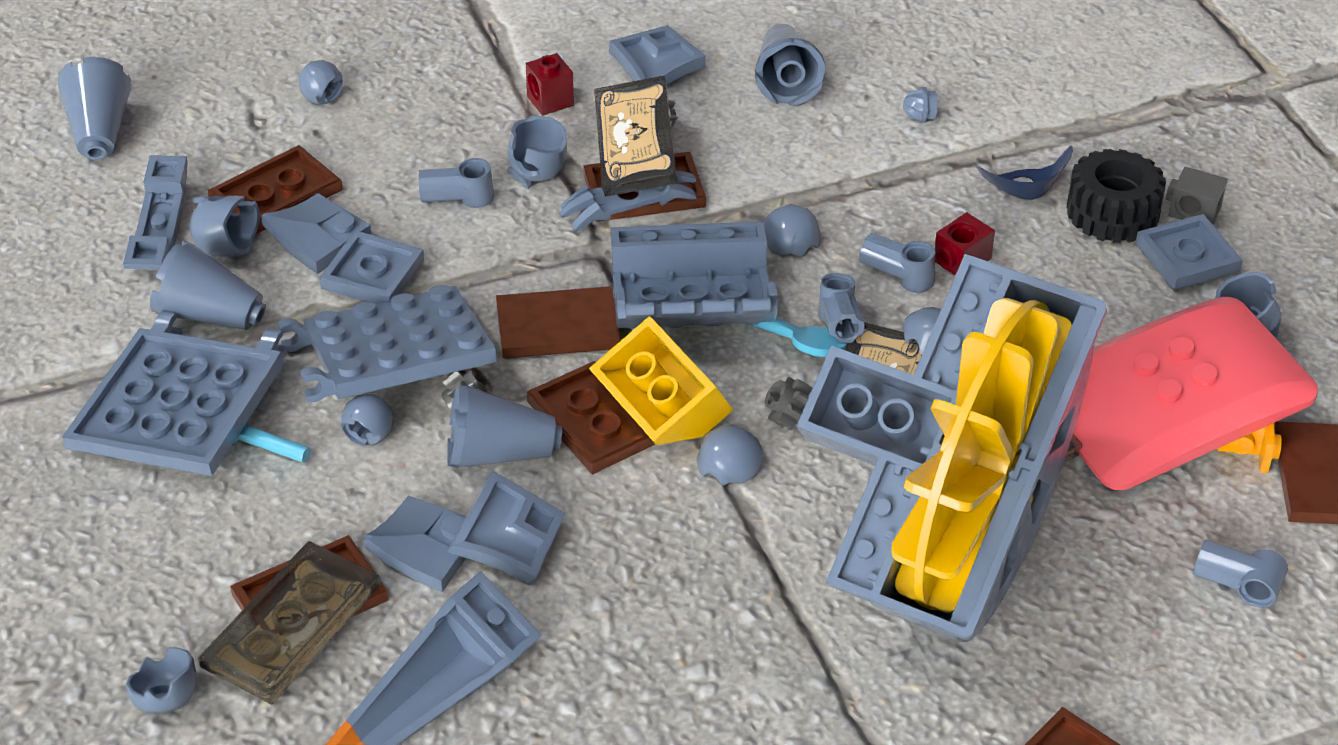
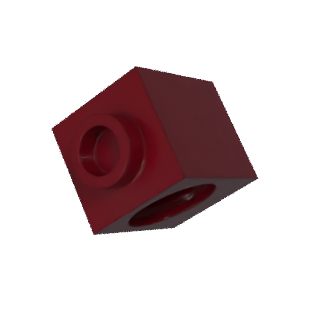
(549, 84)
(962, 237)

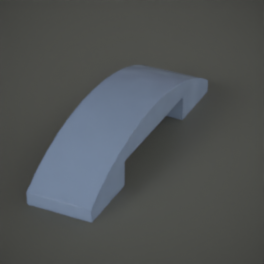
(159, 214)

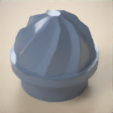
(921, 104)

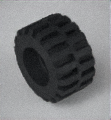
(1115, 195)

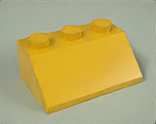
(660, 386)

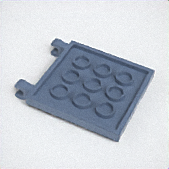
(390, 342)
(176, 398)

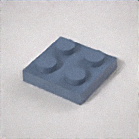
(1189, 251)
(371, 268)

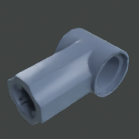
(468, 183)
(909, 261)
(840, 308)
(1254, 576)

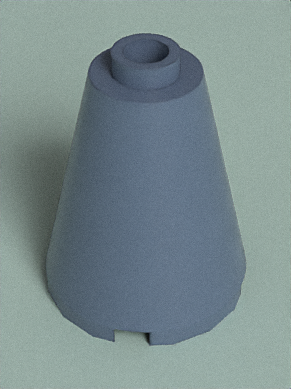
(789, 66)
(94, 103)
(205, 290)
(497, 430)

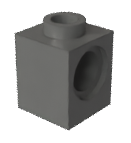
(1196, 194)

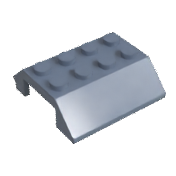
(692, 275)

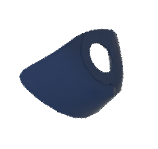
(1042, 178)

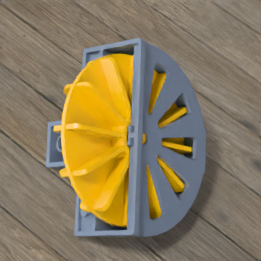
(959, 446)

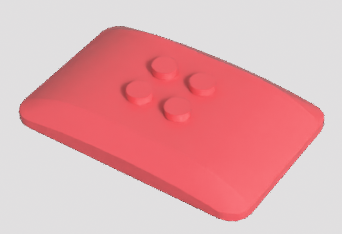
(1184, 391)

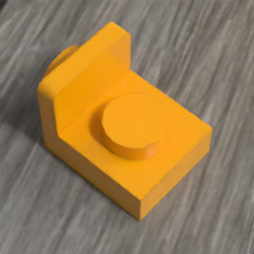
(1261, 442)

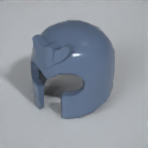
(536, 149)
(219, 229)
(1256, 293)

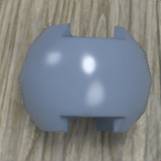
(320, 82)
(366, 419)

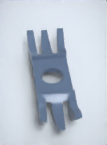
(601, 207)

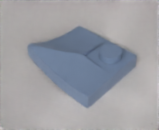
(657, 54)
(314, 230)
(508, 529)
(418, 541)

